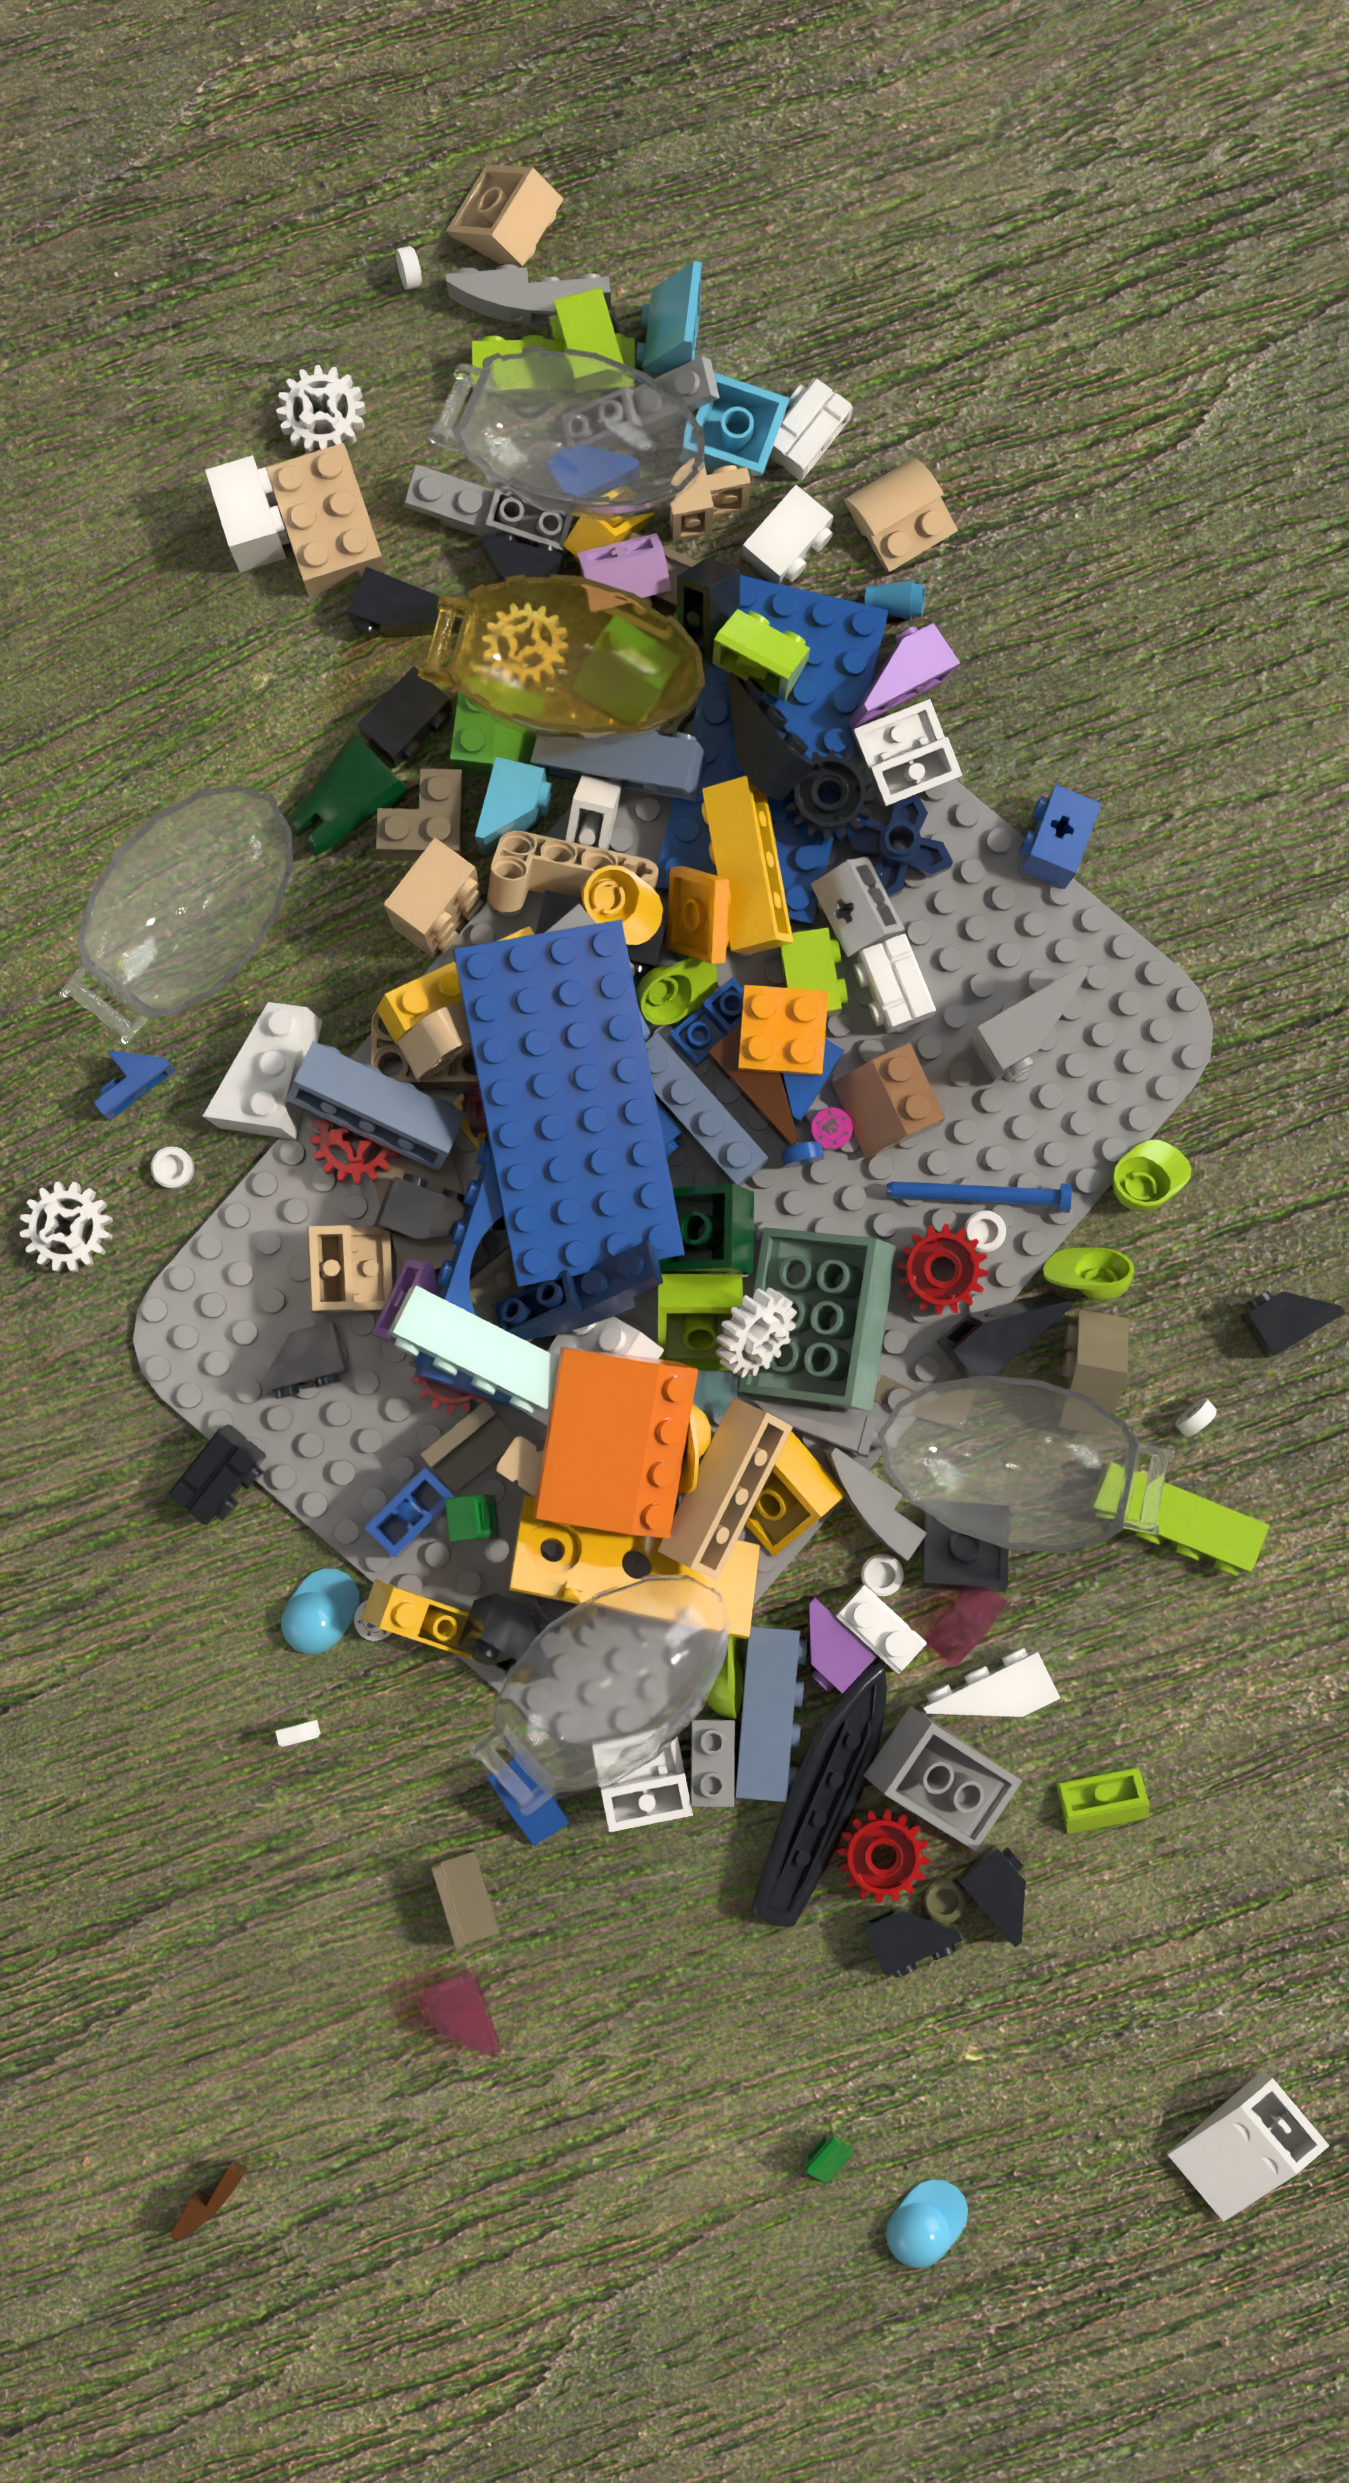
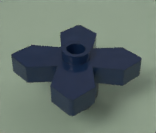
(920, 854)

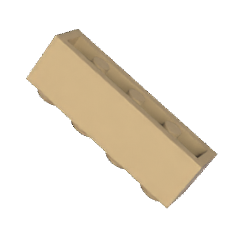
(726, 1488)

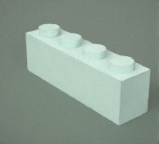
(475, 1348)

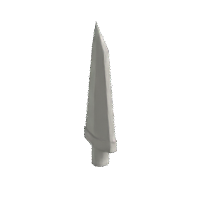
(841, 1429)

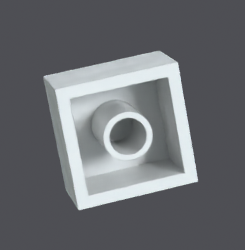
(248, 513)

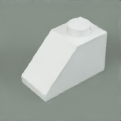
(593, 812)

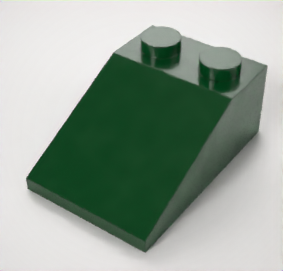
(714, 1230)

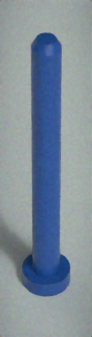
(990, 1194)

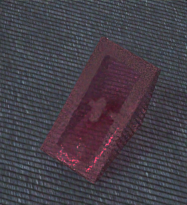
(964, 1624)

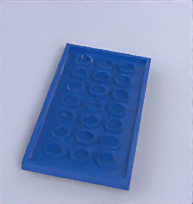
(839, 671)
(567, 1099)

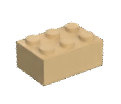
(325, 518)
(435, 898)

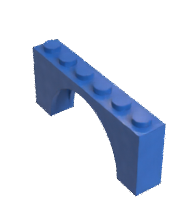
(483, 1212)

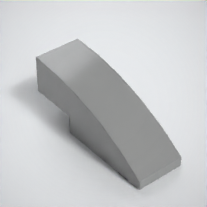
(874, 1503)

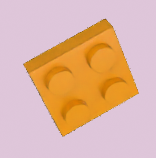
(698, 914)
(783, 1030)

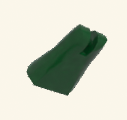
(345, 796)

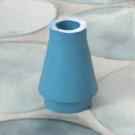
(901, 598)

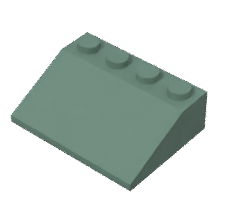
(841, 1307)

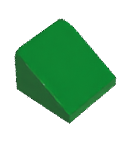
(827, 2157)

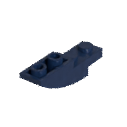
(581, 1299)

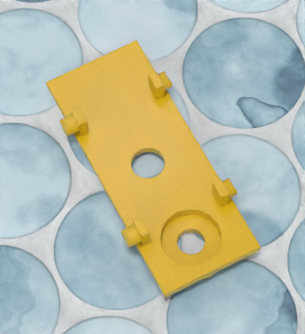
(594, 1564)

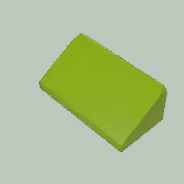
(1103, 1800)

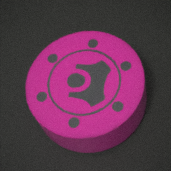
(831, 1128)

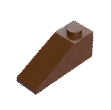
(760, 1089)

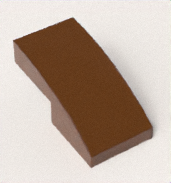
(203, 2207)

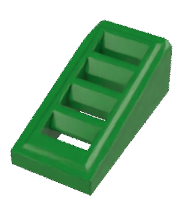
(472, 1517)

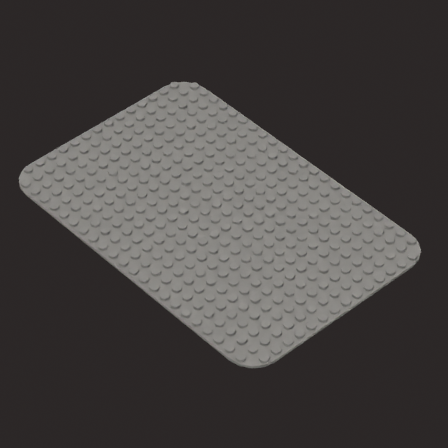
(982, 943)

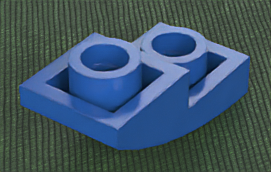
(709, 1023)

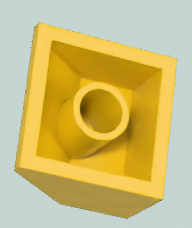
(792, 1497)

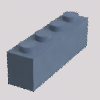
(641, 764)
(376, 1106)
(702, 1115)
(768, 1712)

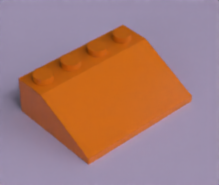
(615, 1442)

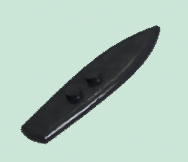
(822, 1799)

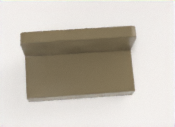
(469, 1447)
(465, 1899)

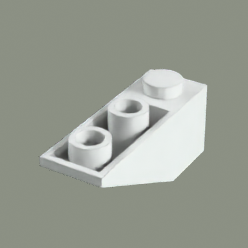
(1009, 1690)

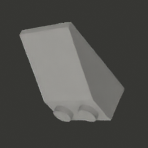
(1016, 1034)
(942, 1778)

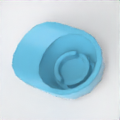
(320, 1611)
(926, 2223)

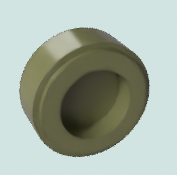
(944, 1900)

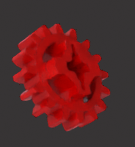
(357, 1166)

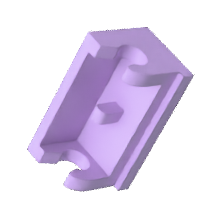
(628, 565)

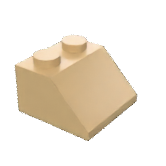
(506, 213)

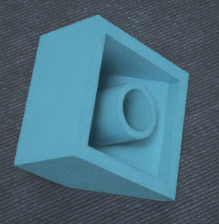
(740, 425)
(512, 802)

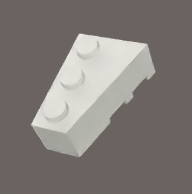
(263, 1072)

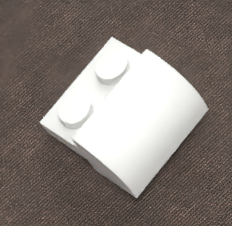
(906, 753)
(650, 1793)

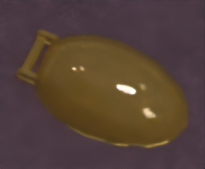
(566, 659)

